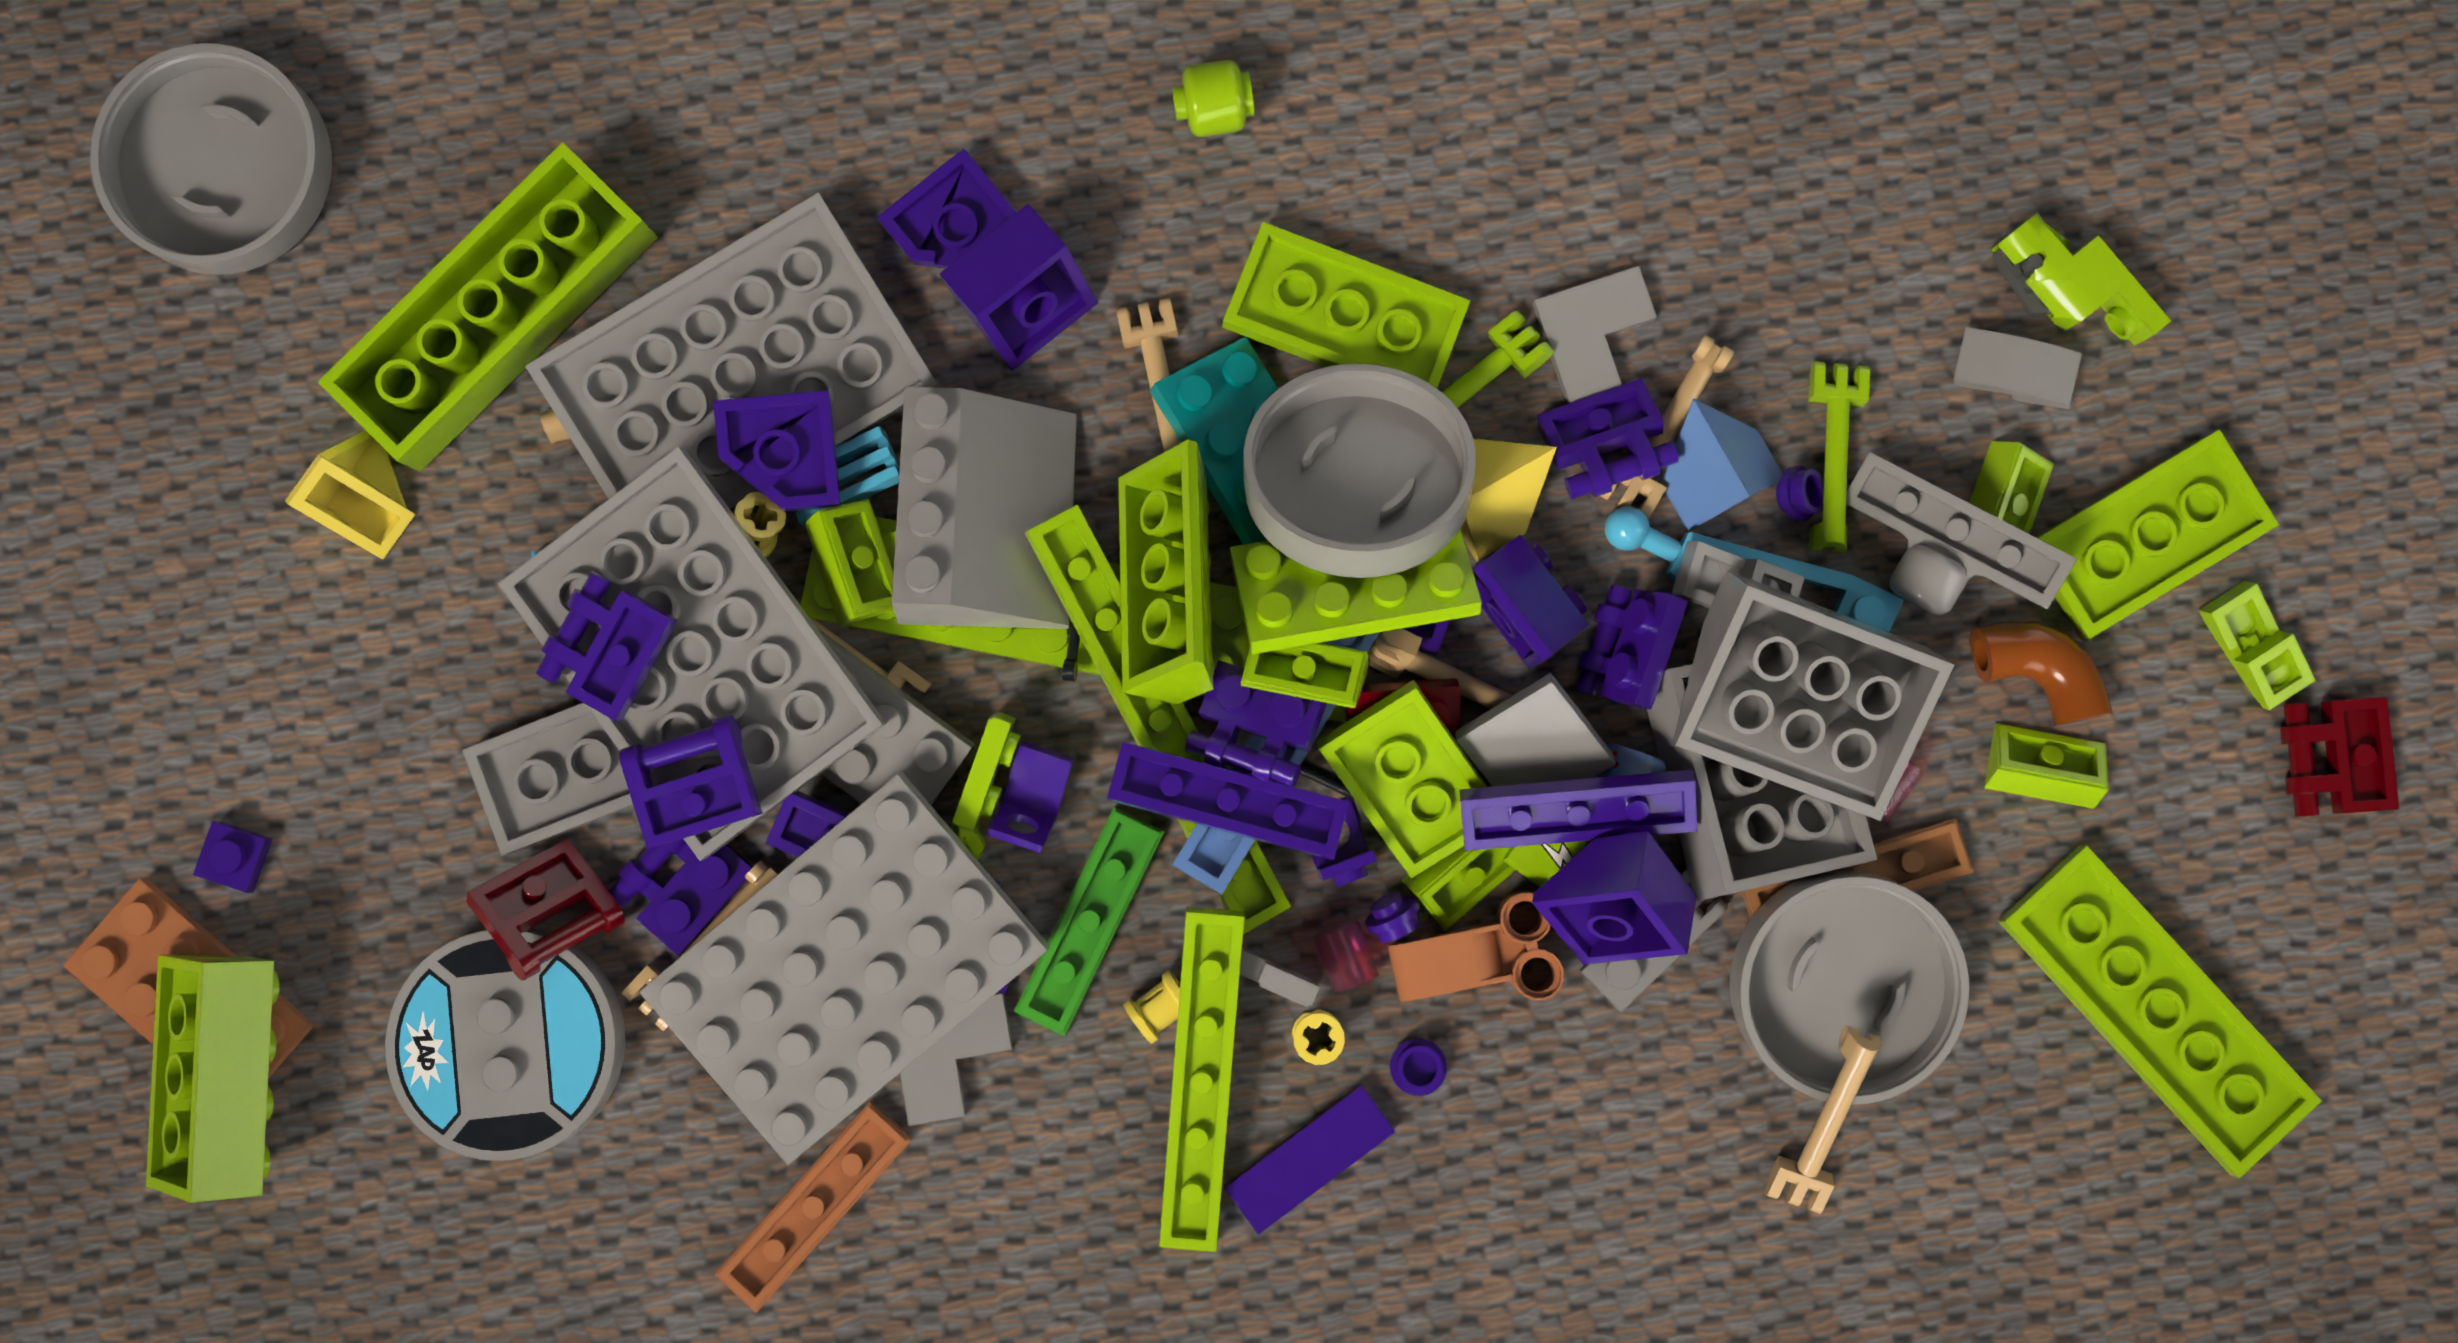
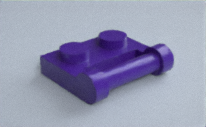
(694, 801)

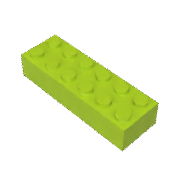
(488, 309)

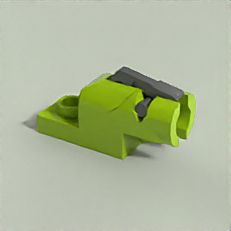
(2076, 284)

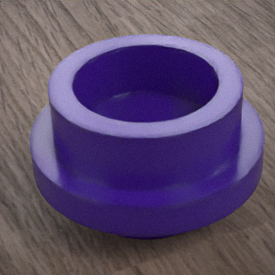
(1800, 493)
(1393, 917)
(1418, 1066)

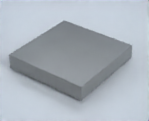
(1535, 739)

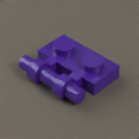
(1602, 425)
(1641, 650)
(619, 655)
(1270, 715)
(691, 896)

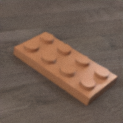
(122, 962)

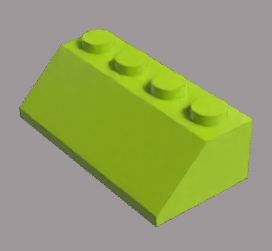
(1166, 577)
(211, 1076)

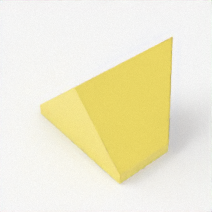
(1504, 493)
(354, 494)

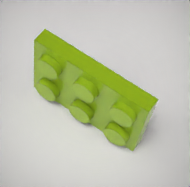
(1404, 776)

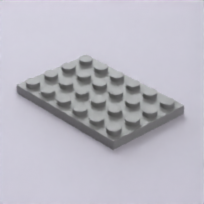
(753, 320)
(736, 641)
(845, 968)

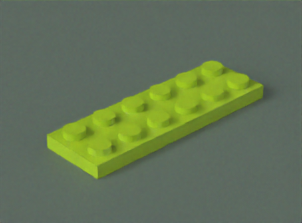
(2159, 1011)

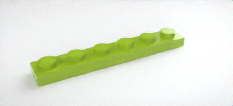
(1201, 1078)

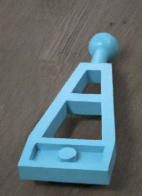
(1630, 529)

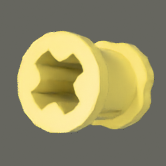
(768, 520)
(1156, 1008)
(1321, 1054)

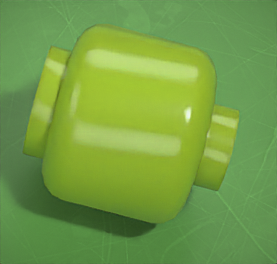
(1214, 98)

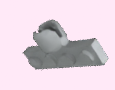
(1952, 541)

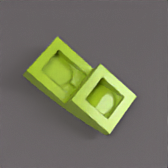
(2260, 652)

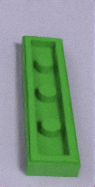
(1089, 921)

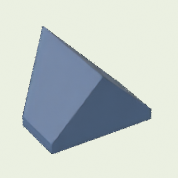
(1717, 466)

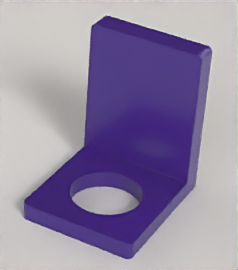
(1032, 795)
(1349, 859)

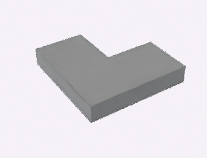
(1579, 322)
(1278, 978)
(933, 1080)

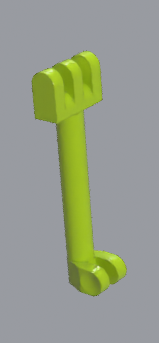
(1508, 352)
(1839, 398)

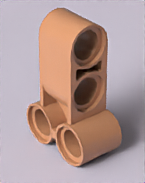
(1474, 958)

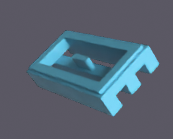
(853, 449)

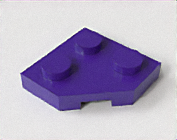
(946, 213)
(782, 447)

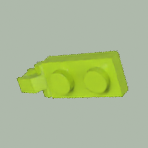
(979, 794)

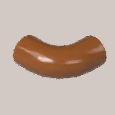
(2048, 658)

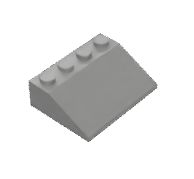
(968, 491)
(1807, 696)
(1747, 825)

